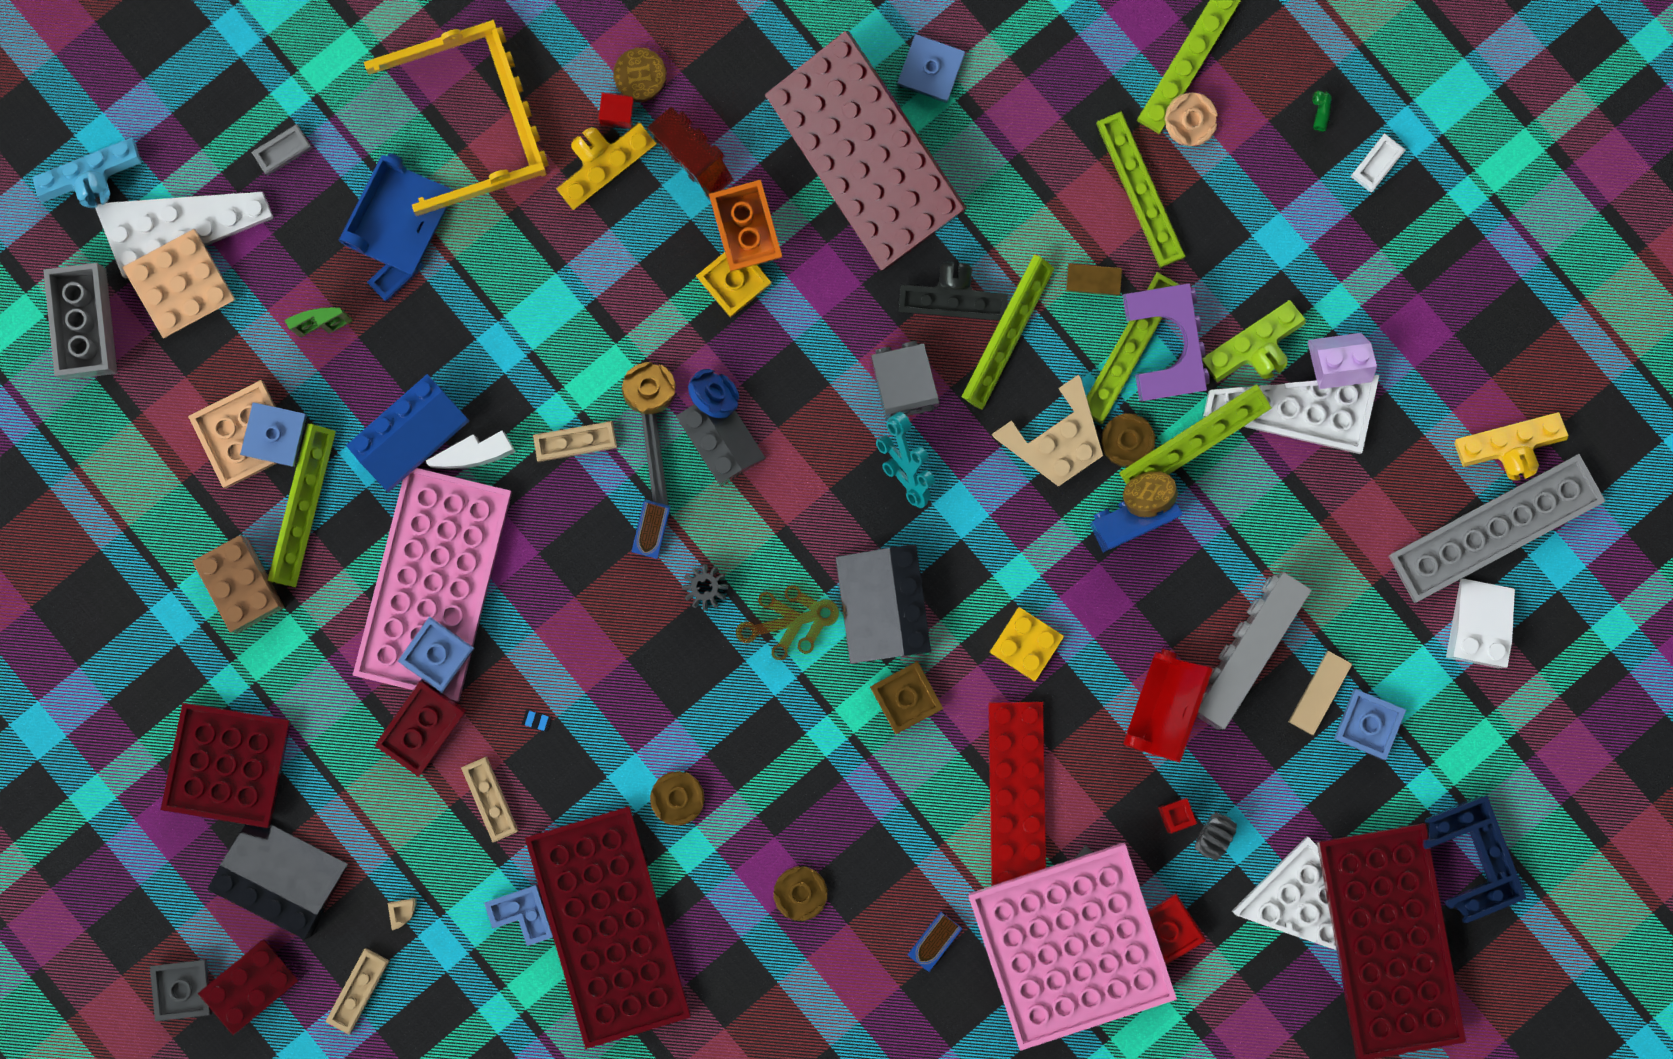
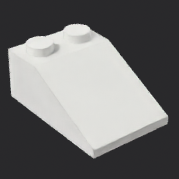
(1482, 624)

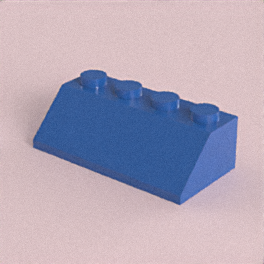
(407, 433)

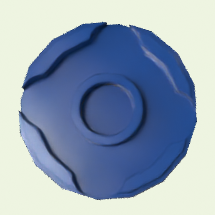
(713, 393)

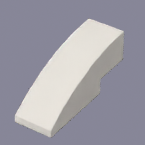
(473, 453)

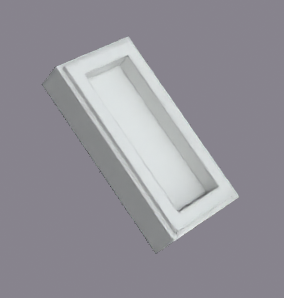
(1378, 163)

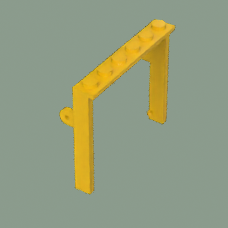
(511, 87)

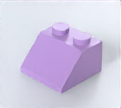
(1342, 360)

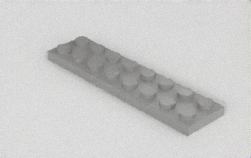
(1496, 528)

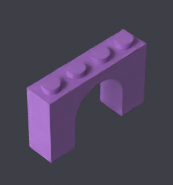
(1188, 372)

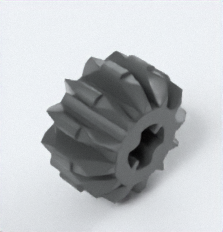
(703, 577)
(1216, 836)

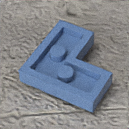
(522, 906)

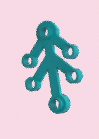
(916, 486)

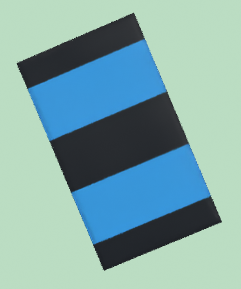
(536, 720)

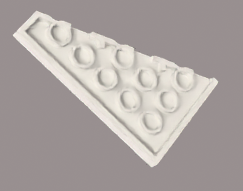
(1293, 898)

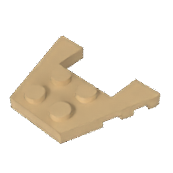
(1065, 446)

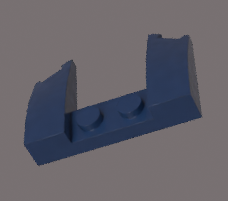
(1503, 881)

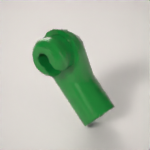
(1323, 100)

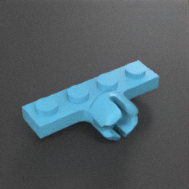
(88, 174)

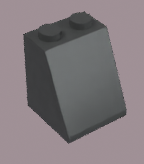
(904, 380)

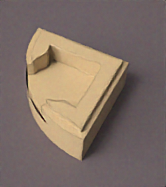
(401, 912)

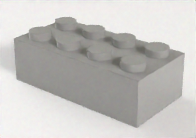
(80, 321)

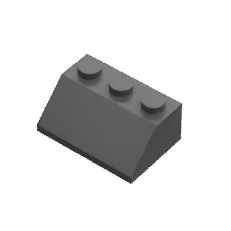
(721, 443)

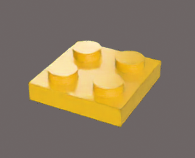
(734, 288)
(1026, 644)

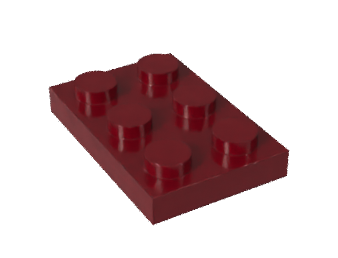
(420, 727)
(248, 986)

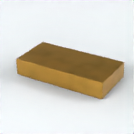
(1093, 280)

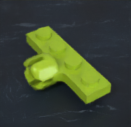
(1256, 345)

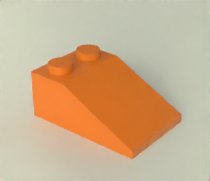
(745, 225)

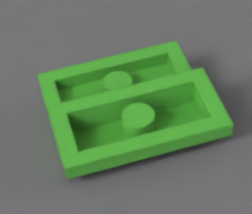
(327, 318)

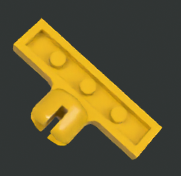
(602, 161)
(1513, 444)

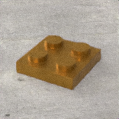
(906, 697)

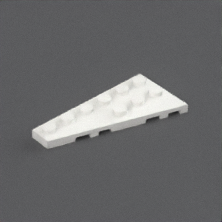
(145, 225)
(1304, 412)

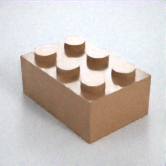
(238, 584)

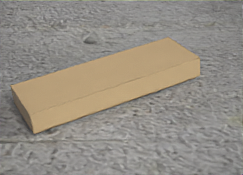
(575, 441)
(1320, 693)
(489, 799)
(357, 991)

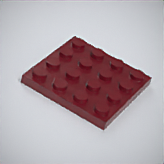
(225, 765)

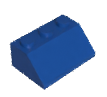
(1122, 526)

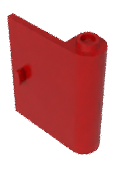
(1167, 706)

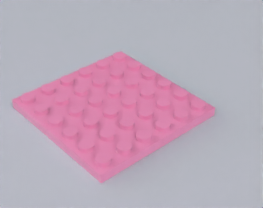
(1072, 946)

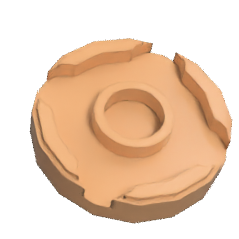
(1191, 119)

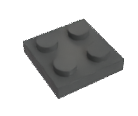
(177, 988)

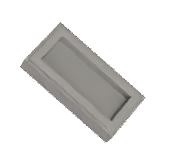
(282, 150)

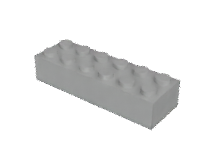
(1252, 648)

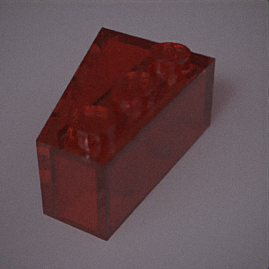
(691, 151)

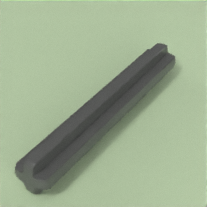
(654, 458)

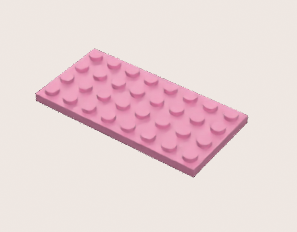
(432, 567)

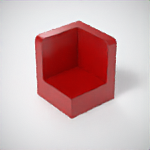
(616, 111)
(1177, 815)

